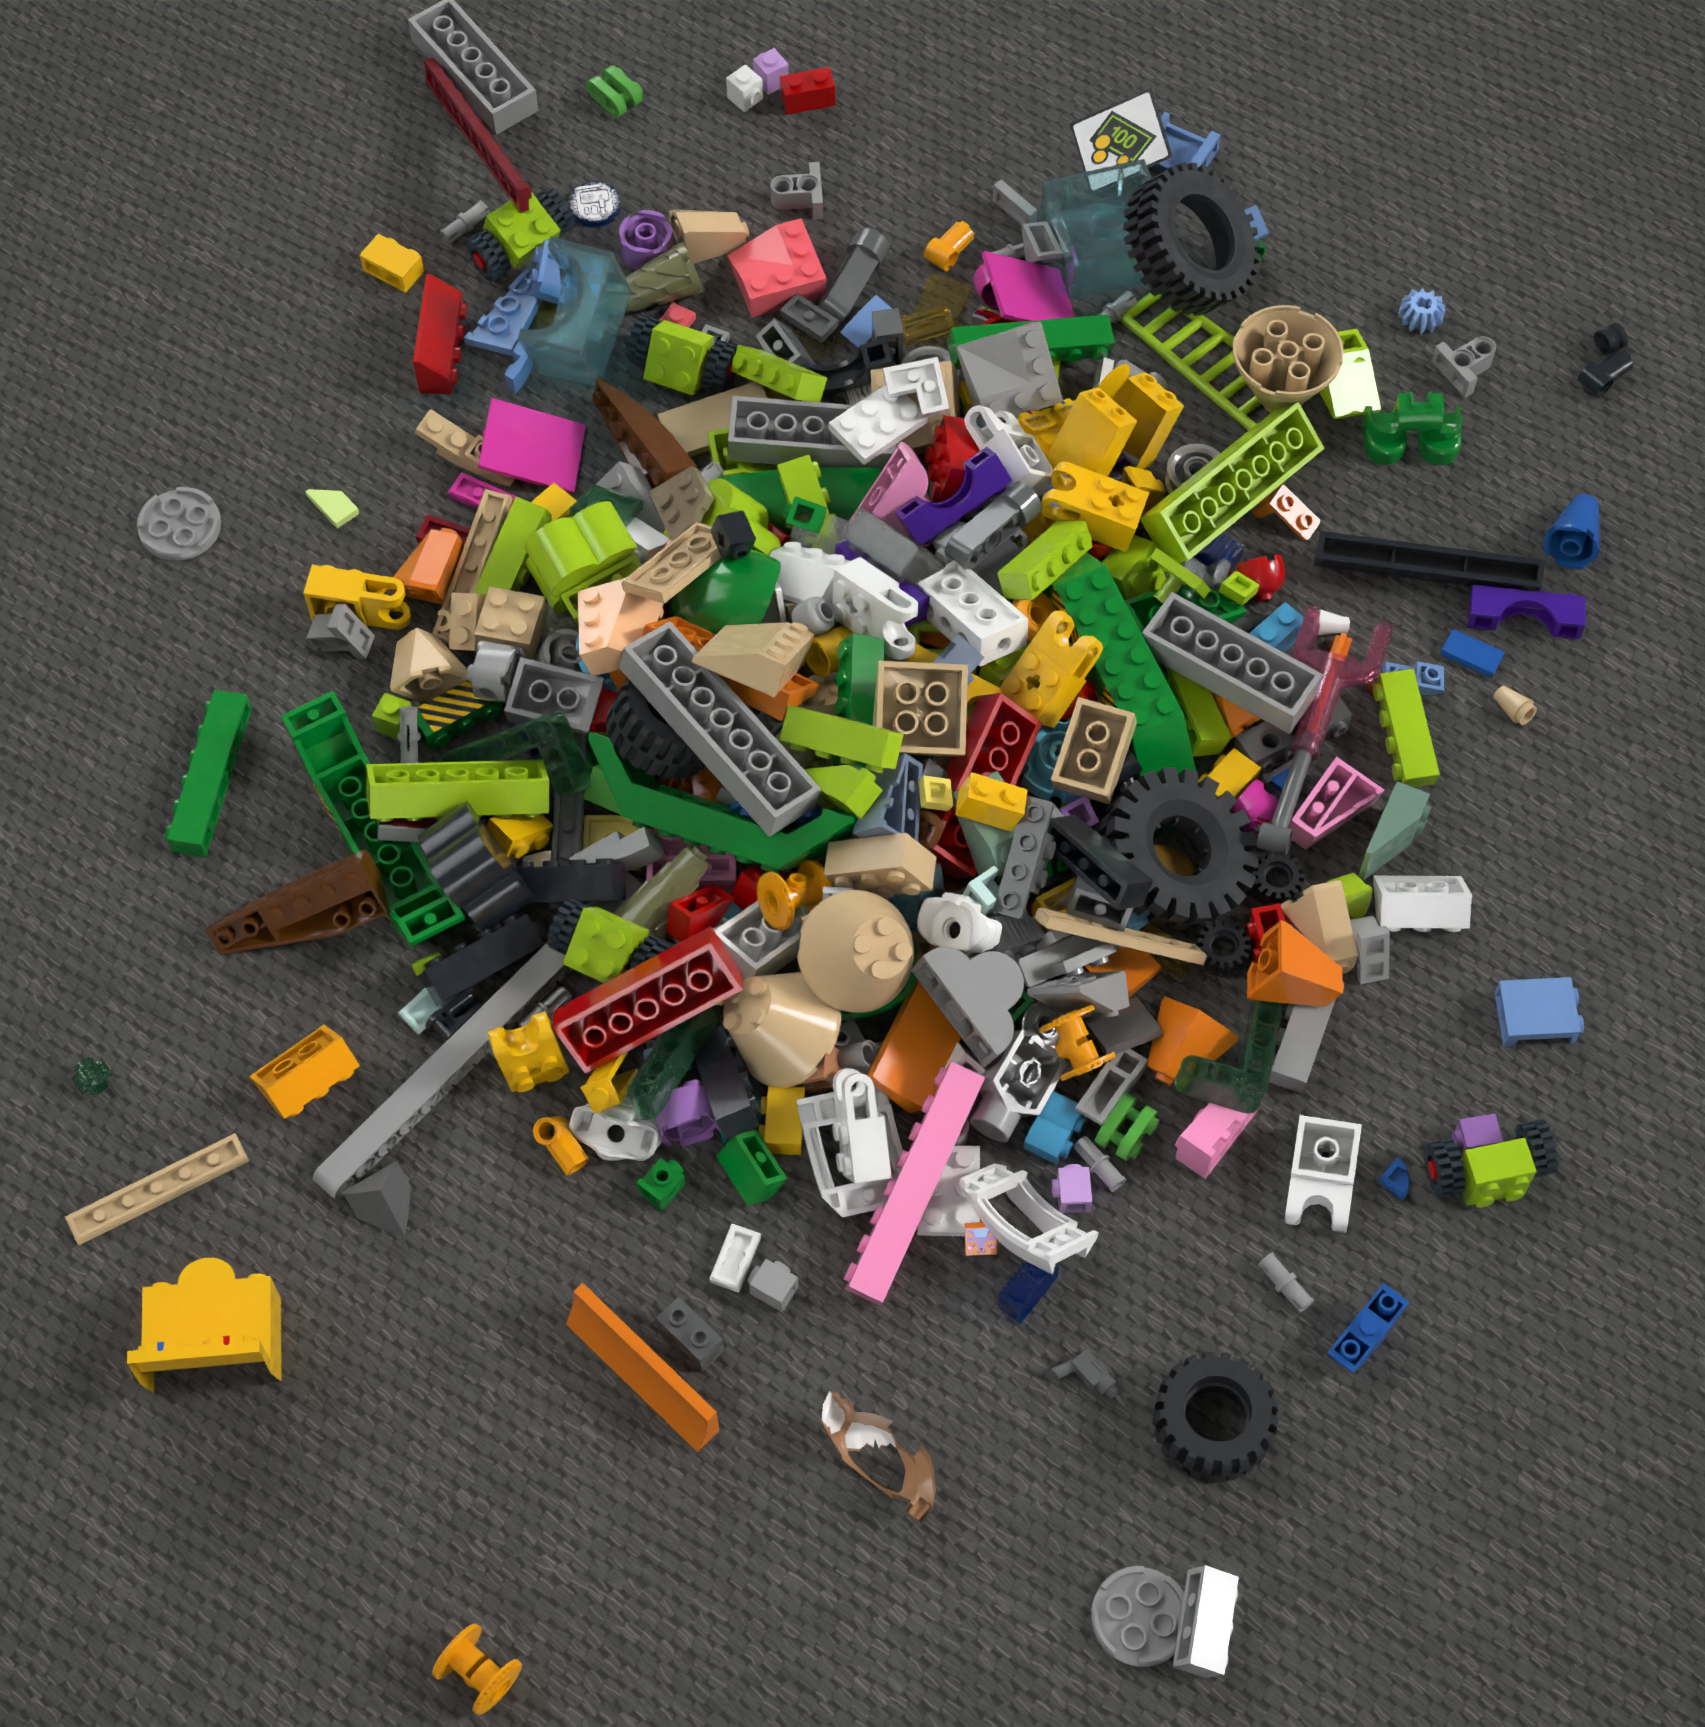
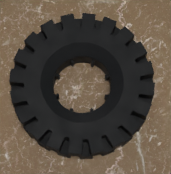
(1215, 830)

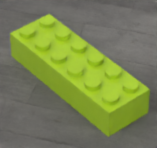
(440, 787)

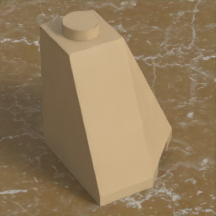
(708, 232)
(425, 667)
(1325, 922)

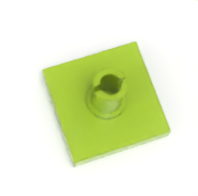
(1177, 577)

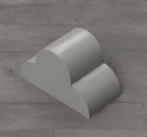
(974, 996)

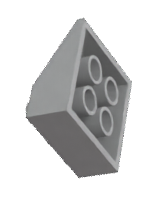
(1010, 371)

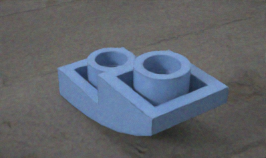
(859, 329)
(519, 371)
(1428, 676)

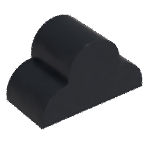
(473, 868)

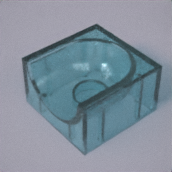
(1089, 225)
(586, 317)

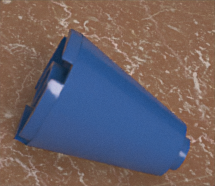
(1575, 534)

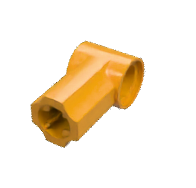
(945, 250)
(562, 1145)

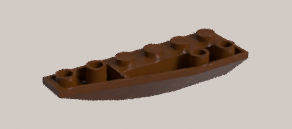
(640, 435)
(307, 908)

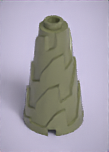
(663, 280)
(673, 881)

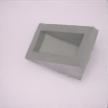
(1040, 243)

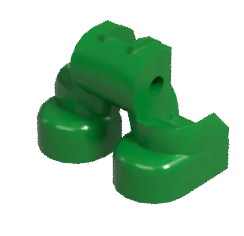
(1437, 437)

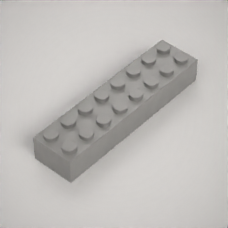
(719, 729)

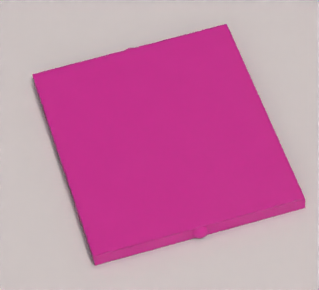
(1027, 289)
(531, 446)

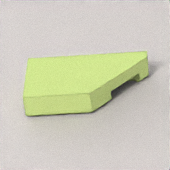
(333, 505)

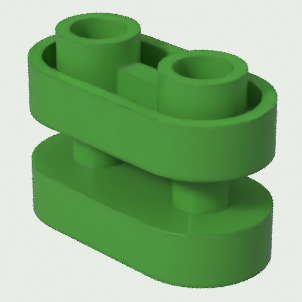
(614, 91)
(1129, 1144)

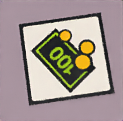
(1122, 134)

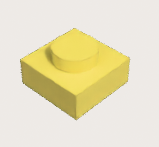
(935, 793)

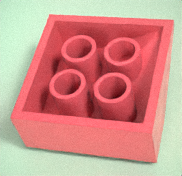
(777, 268)

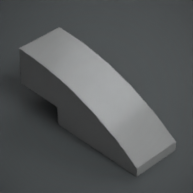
(632, 850)
(1111, 1084)

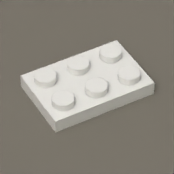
(877, 424)
(948, 1205)

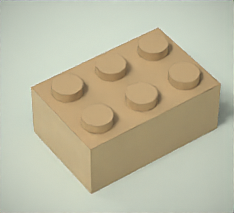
(1094, 750)
(881, 865)

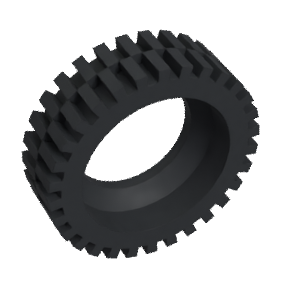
(1161, 254)

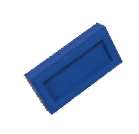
(1472, 653)

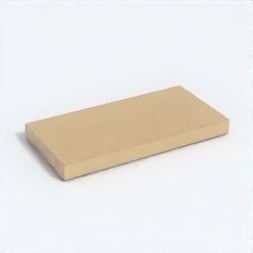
(693, 420)
(674, 565)

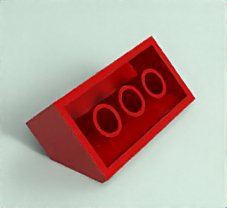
(439, 337)

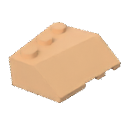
(610, 622)

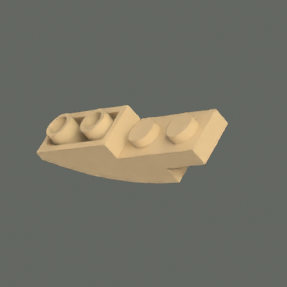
(456, 445)

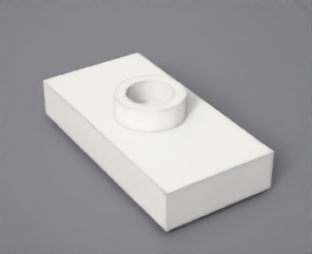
(735, 1258)

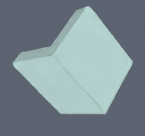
(984, 890)

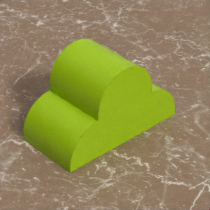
(731, 499)
(576, 550)

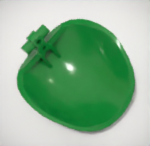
(728, 593)

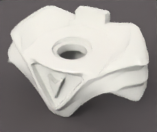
(976, 930)
(592, 1129)

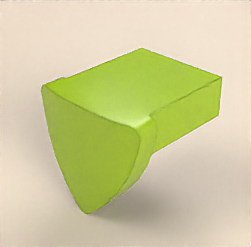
(1357, 894)

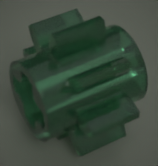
(92, 1076)

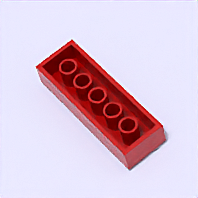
(996, 740)
(647, 1000)

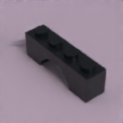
(856, 370)

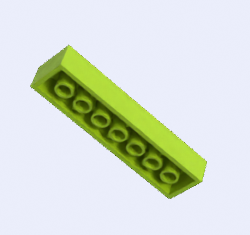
(1232, 483)

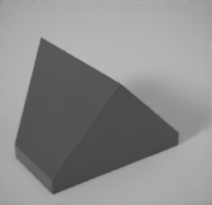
(382, 1199)

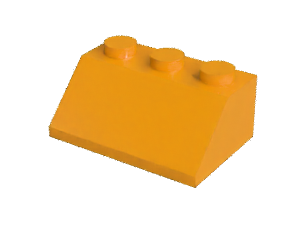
(305, 1071)

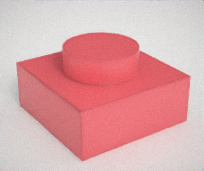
(679, 315)

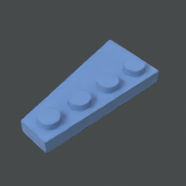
(511, 313)

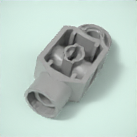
(1020, 1077)

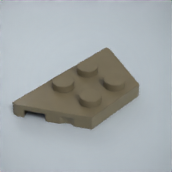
(682, 501)

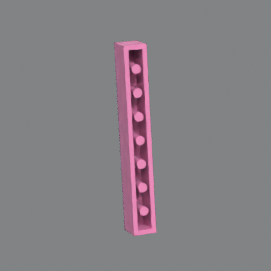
(914, 1184)

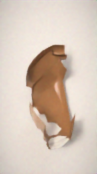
(854, 1430)

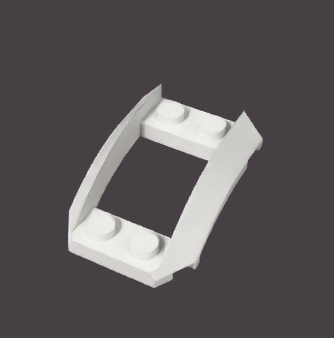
(851, 1197)
(1060, 1232)

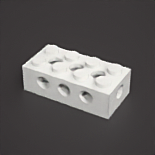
(975, 611)

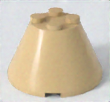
(1287, 355)
(855, 951)
(780, 1028)

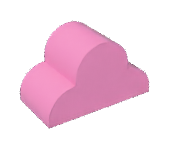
(897, 485)

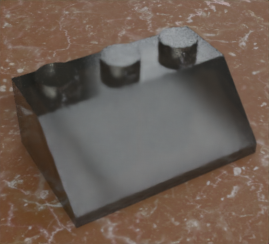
(891, 548)

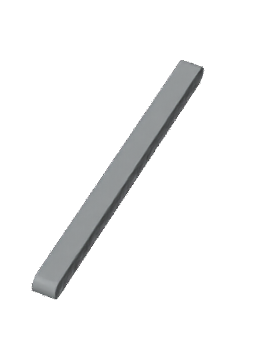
(447, 1065)

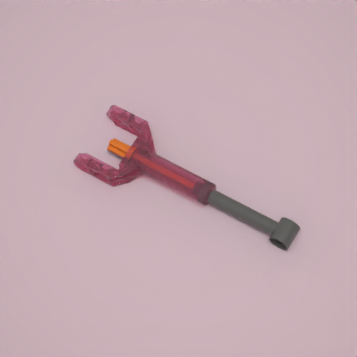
(1338, 673)

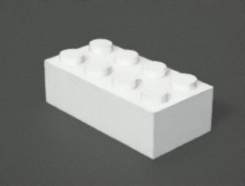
(757, 945)

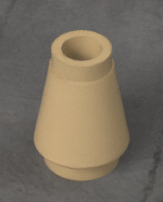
(1516, 706)

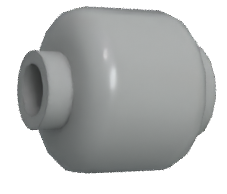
(815, 614)

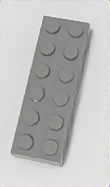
(474, 65)
(788, 429)
(1231, 662)

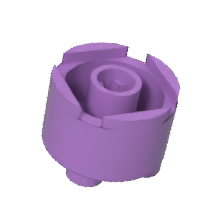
(644, 238)
(687, 1116)

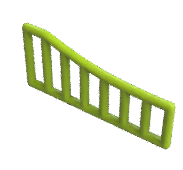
(1183, 365)

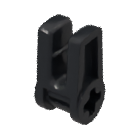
(446, 1020)

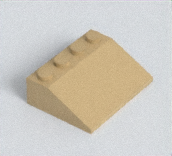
(757, 654)

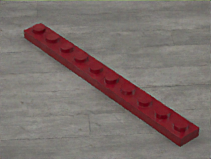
(477, 135)

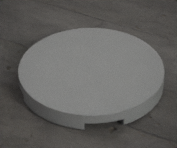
(179, 524)
(1138, 1616)

